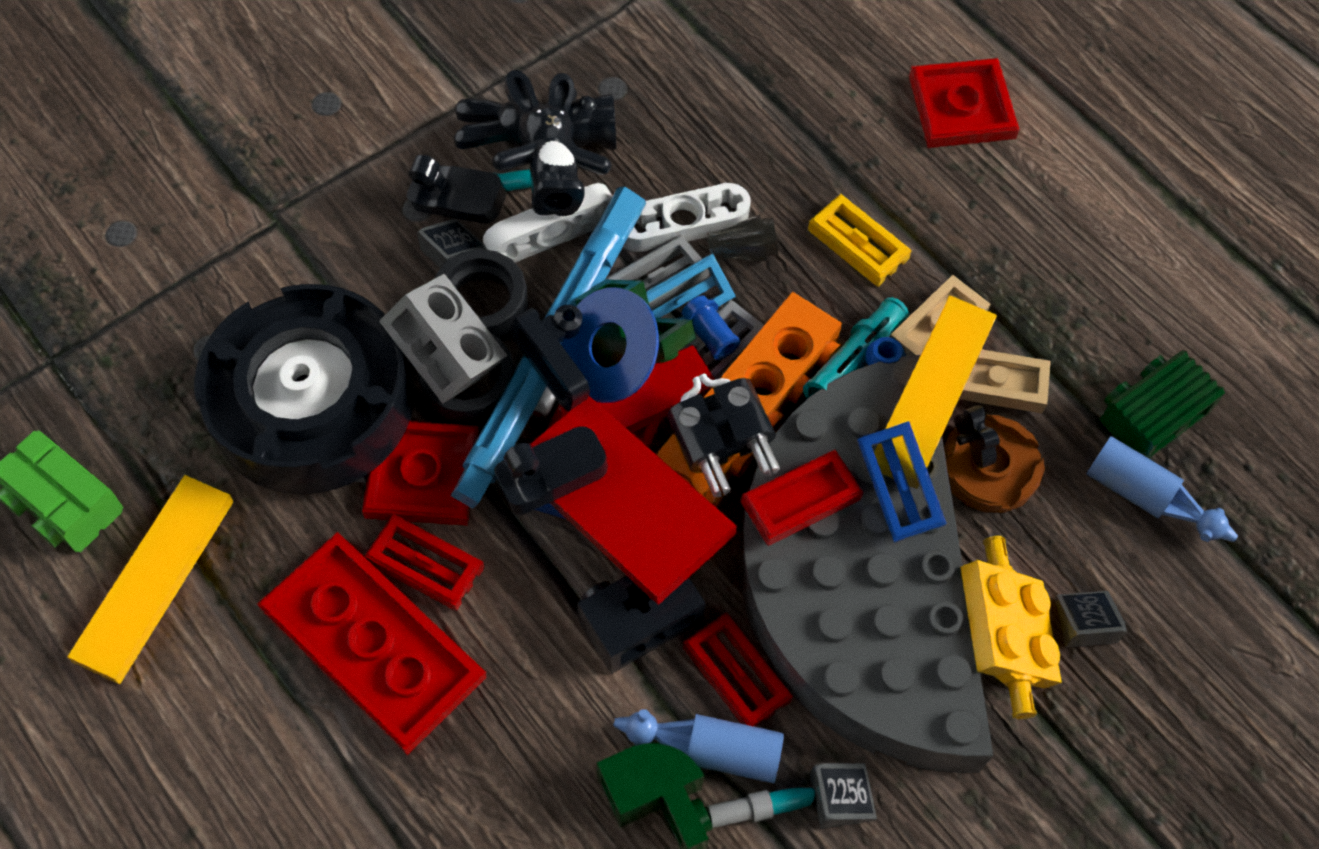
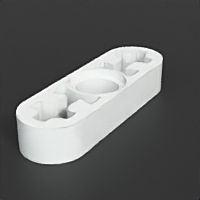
(695, 202)
(533, 233)

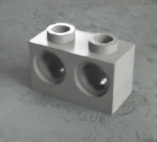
(442, 338)

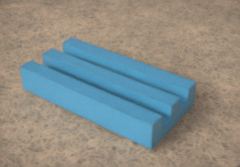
(717, 278)

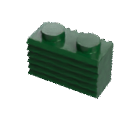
(1160, 405)

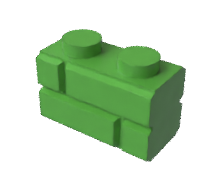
(57, 492)

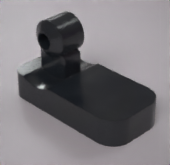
(455, 191)
(541, 346)
(550, 469)

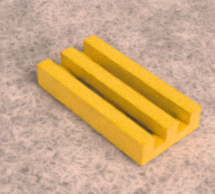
(854, 245)

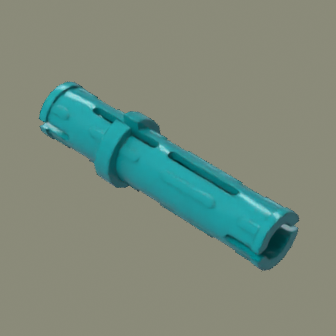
(882, 321)

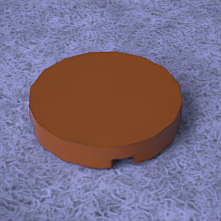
(1002, 484)

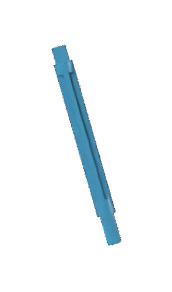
(525, 385)

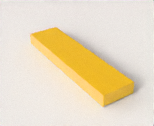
(938, 381)
(151, 580)

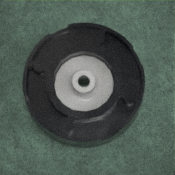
(305, 389)

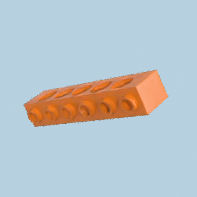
(794, 329)

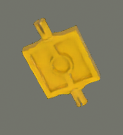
(1010, 626)

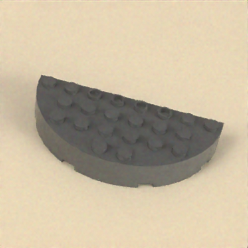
(861, 624)

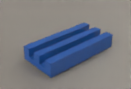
(916, 525)

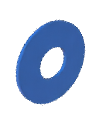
(642, 346)

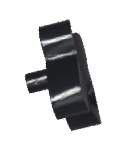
(980, 438)

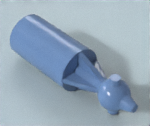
(1155, 489)
(712, 743)

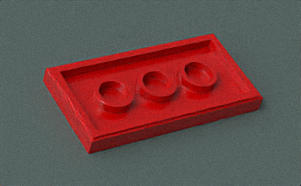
(640, 509)
(372, 642)

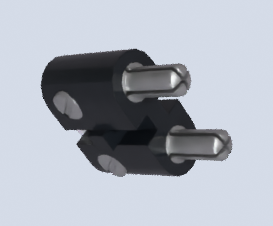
(722, 426)

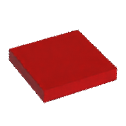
(963, 103)
(422, 475)

